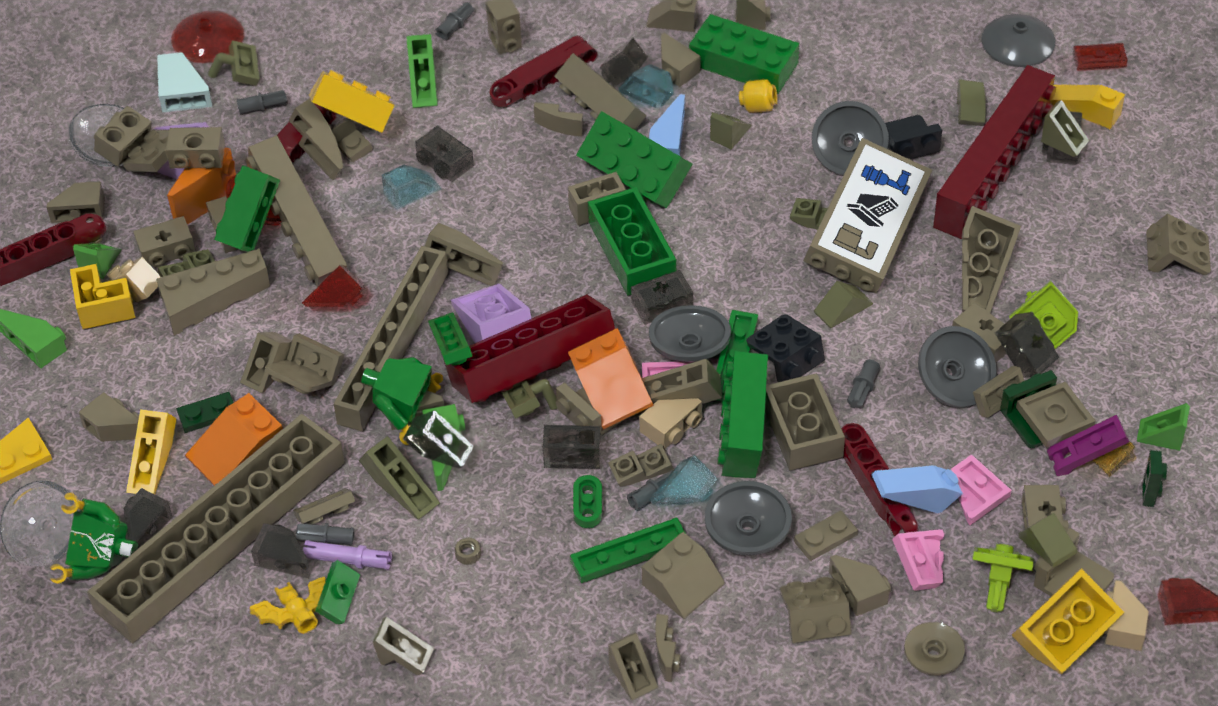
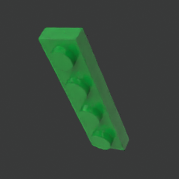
(742, 326)
(450, 339)
(624, 550)

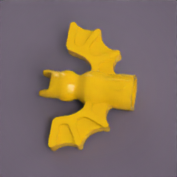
(296, 608)

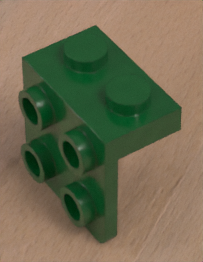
(1019, 391)

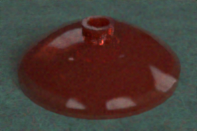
(206, 35)

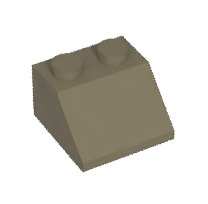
(681, 575)

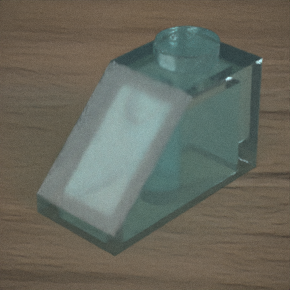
(649, 86)
(407, 185)
(686, 484)

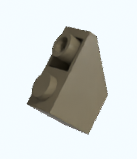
(109, 419)

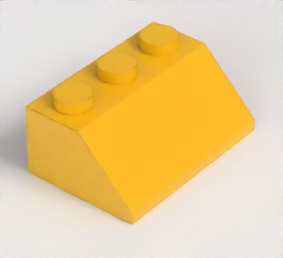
(352, 100)
(1068, 622)

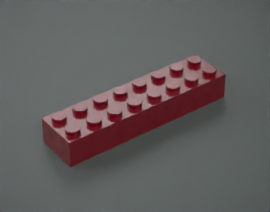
(995, 150)

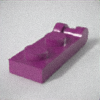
(1087, 445)

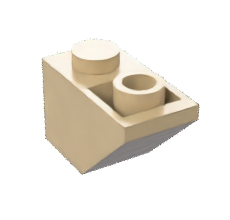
(139, 275)
(670, 419)
(1131, 626)

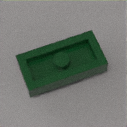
(203, 412)
(1152, 481)

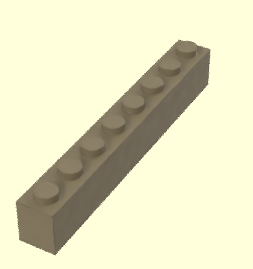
(392, 334)

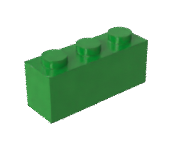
(246, 209)

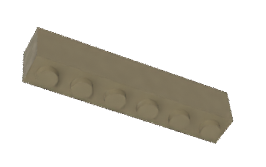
(296, 211)

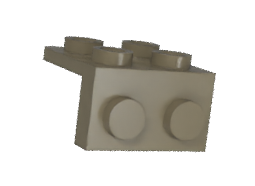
(1178, 241)
(307, 366)
(578, 407)
(1051, 579)
(816, 609)

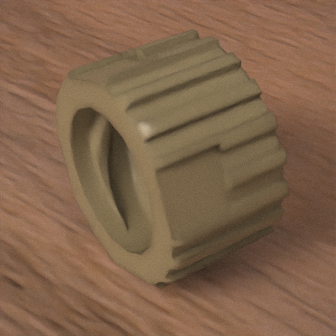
(467, 543)

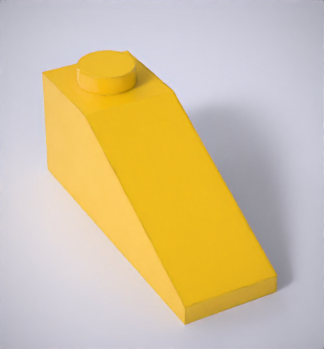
(1095, 102)
(150, 450)

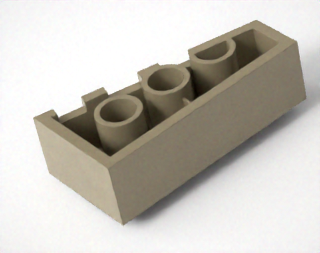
(211, 288)

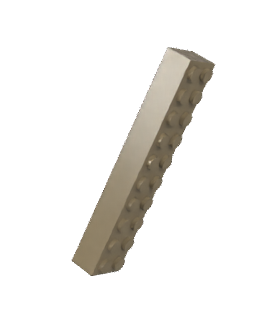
(215, 528)

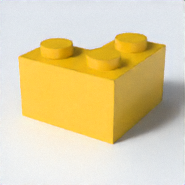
(98, 301)

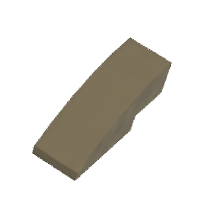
(317, 138)

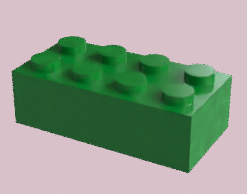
(744, 52)
(635, 158)
(630, 238)
(743, 415)

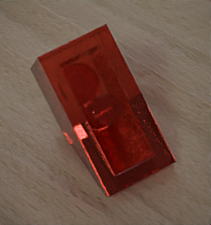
(336, 290)
(1186, 602)

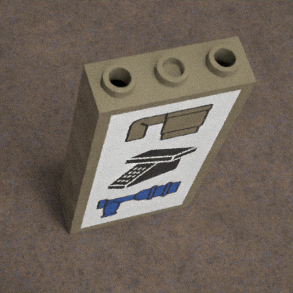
(868, 216)

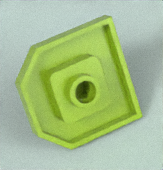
(1054, 312)
(1002, 560)

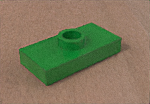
(337, 592)

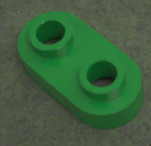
(587, 503)

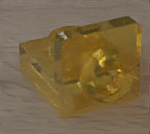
(1113, 460)

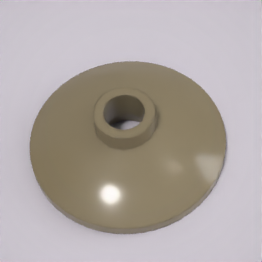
(934, 637)

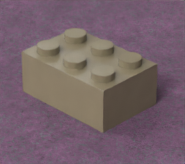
(803, 422)

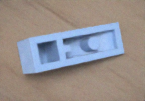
(669, 126)
(920, 487)

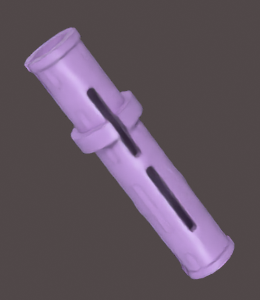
(349, 555)

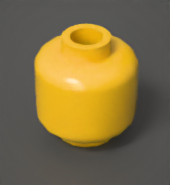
(758, 96)

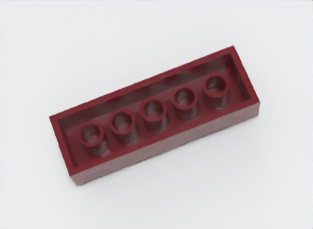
(529, 348)

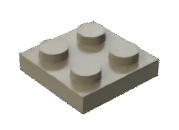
(149, 154)
(1055, 414)

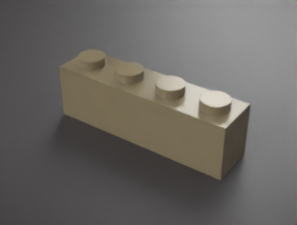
(597, 93)

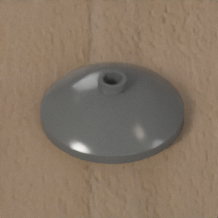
(1018, 40)
(845, 122)
(689, 333)
(965, 356)
(751, 506)

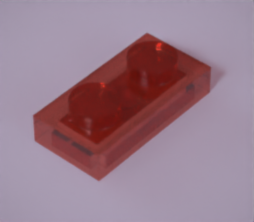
(1100, 56)

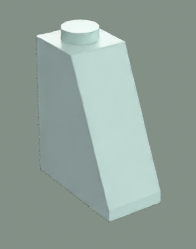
(180, 84)

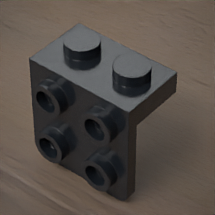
(913, 137)
(789, 346)

